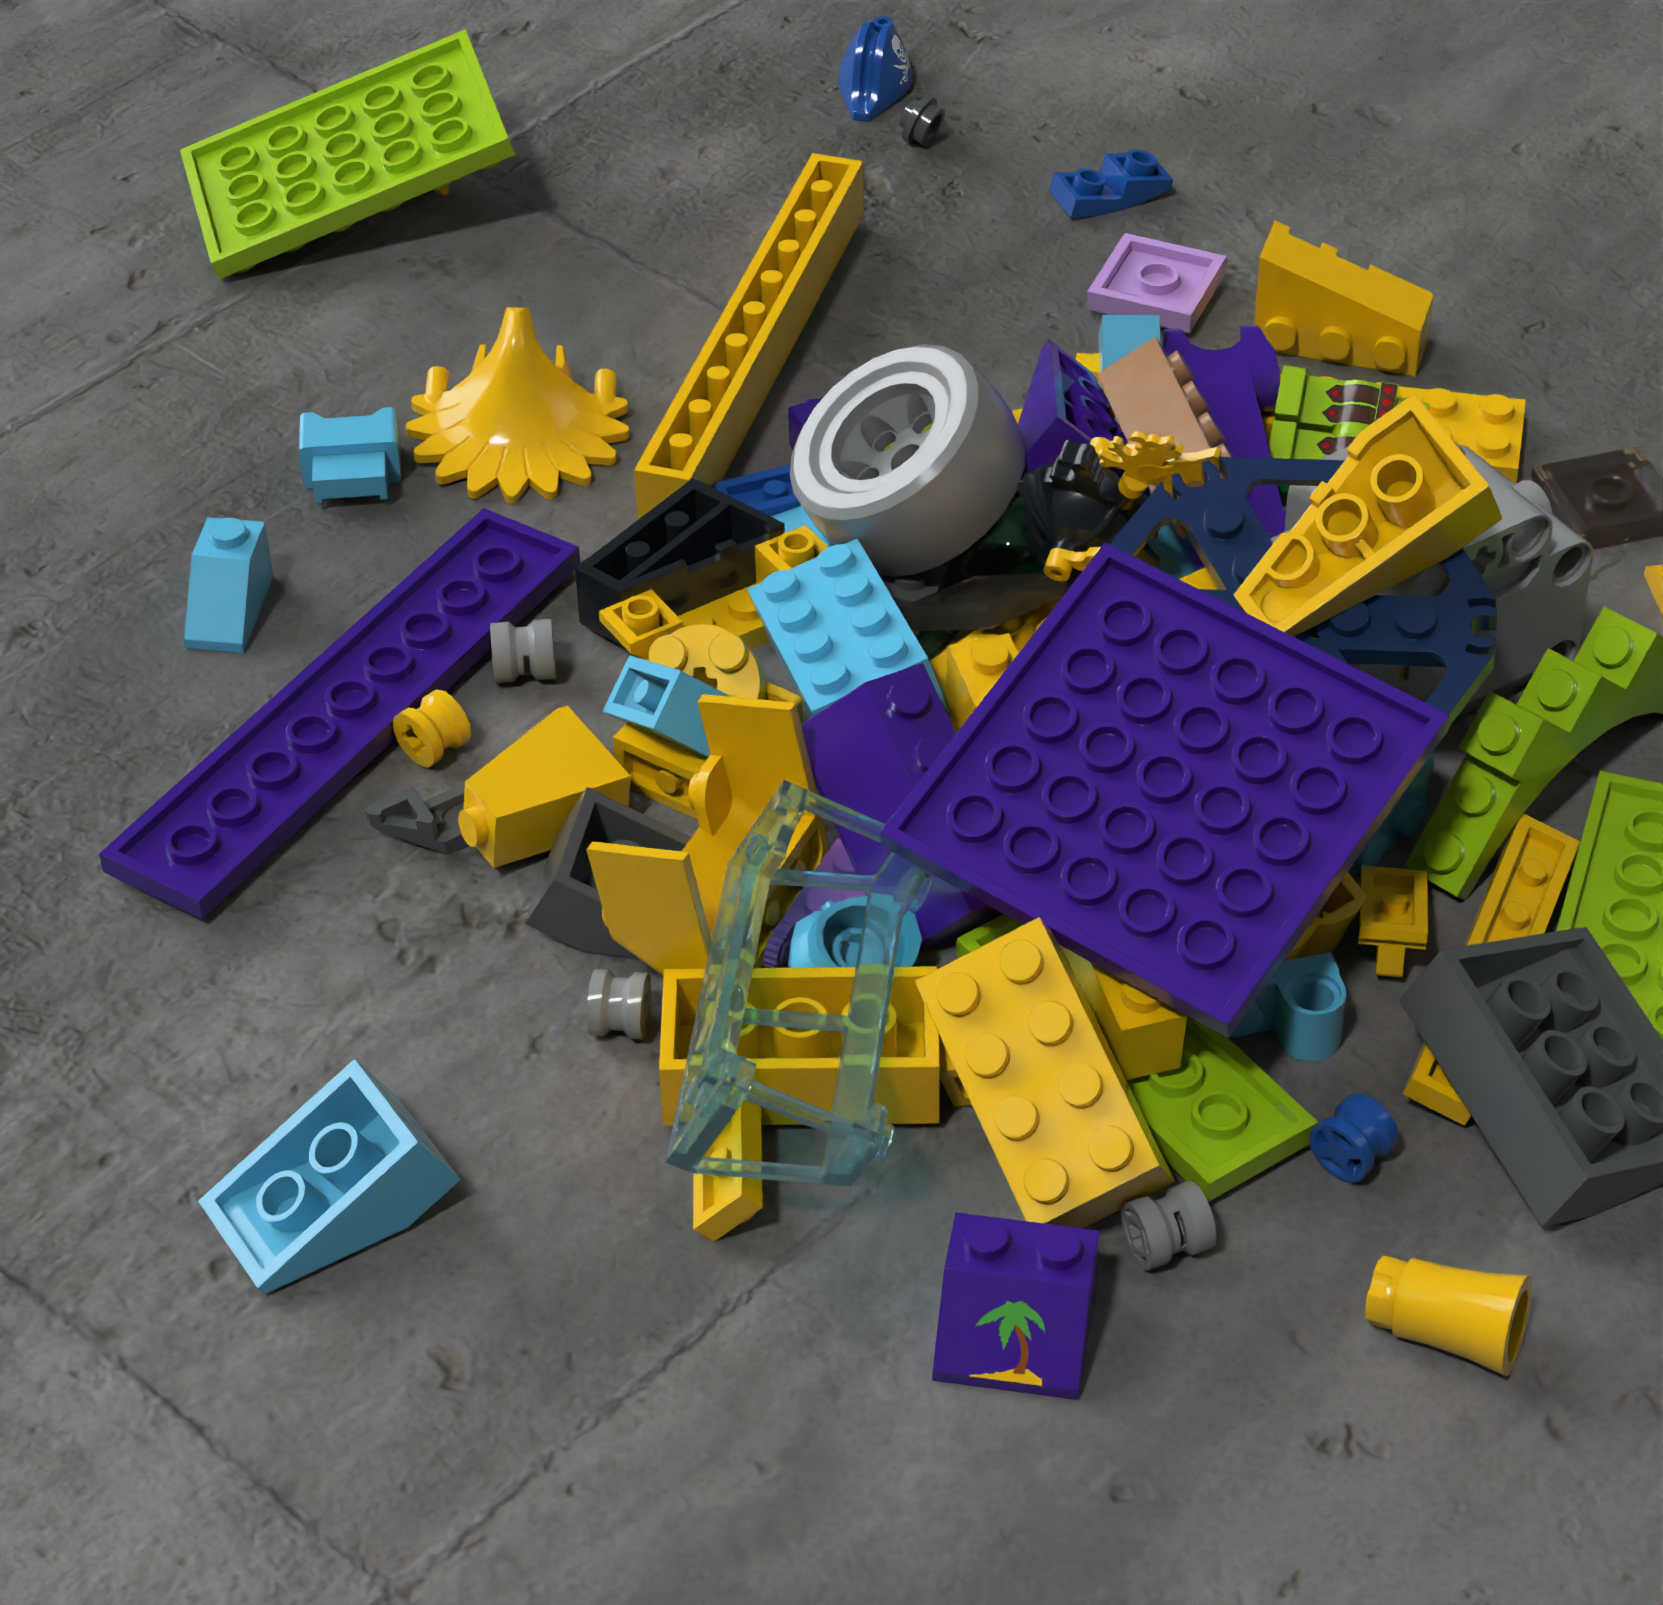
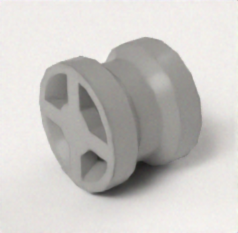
(619, 1003)

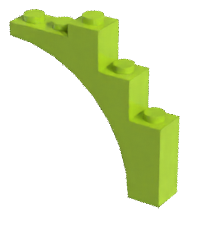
(1526, 744)

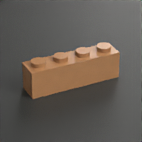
(1160, 398)

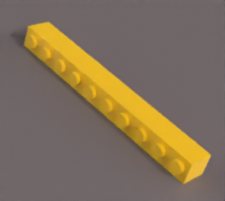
(754, 332)

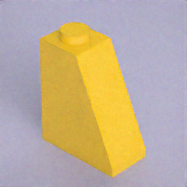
(533, 785)

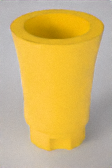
(1452, 1309)

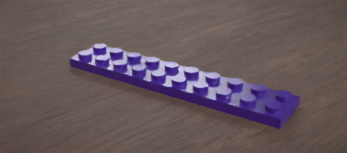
(336, 714)

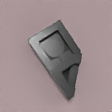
(421, 822)

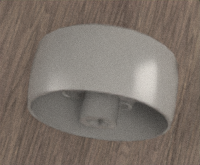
(930, 488)

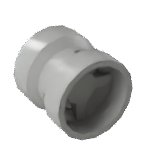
(523, 650)
(1168, 1225)

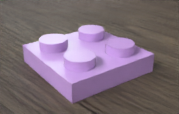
(1157, 279)

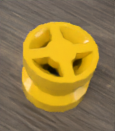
(432, 728)

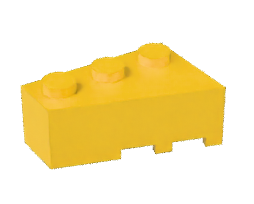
(1337, 310)

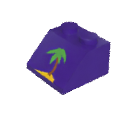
(1016, 1305)

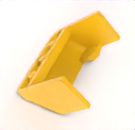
(668, 900)

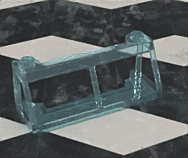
(719, 1079)

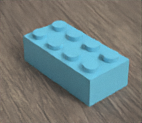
(835, 626)

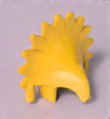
(517, 418)

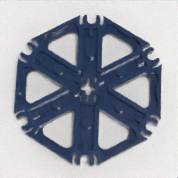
(1374, 632)

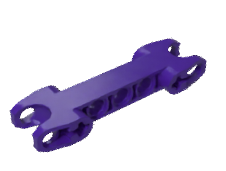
(1237, 388)

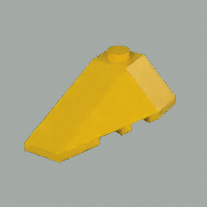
(1382, 517)

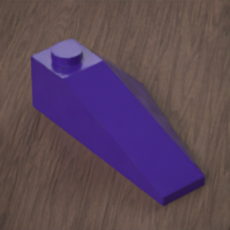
(1063, 406)

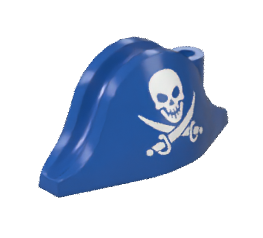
(874, 70)

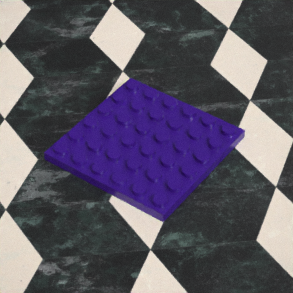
(1166, 786)

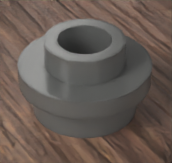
(921, 120)

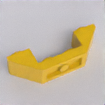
(646, 617)

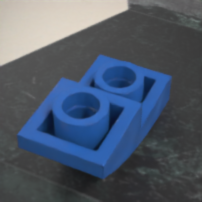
(1120, 184)

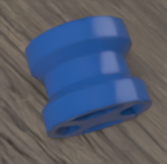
(1353, 1137)

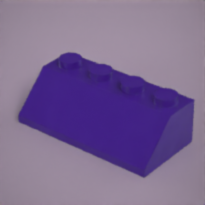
(869, 758)

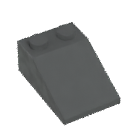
(567, 894)

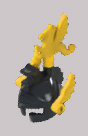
(1086, 504)

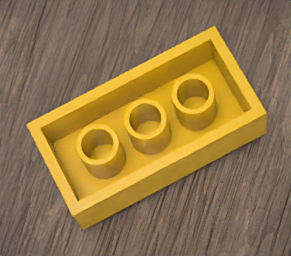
(808, 1060)
(1043, 1079)

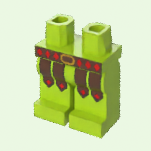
(1325, 414)

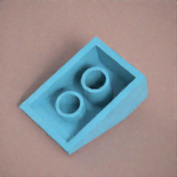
(328, 1182)

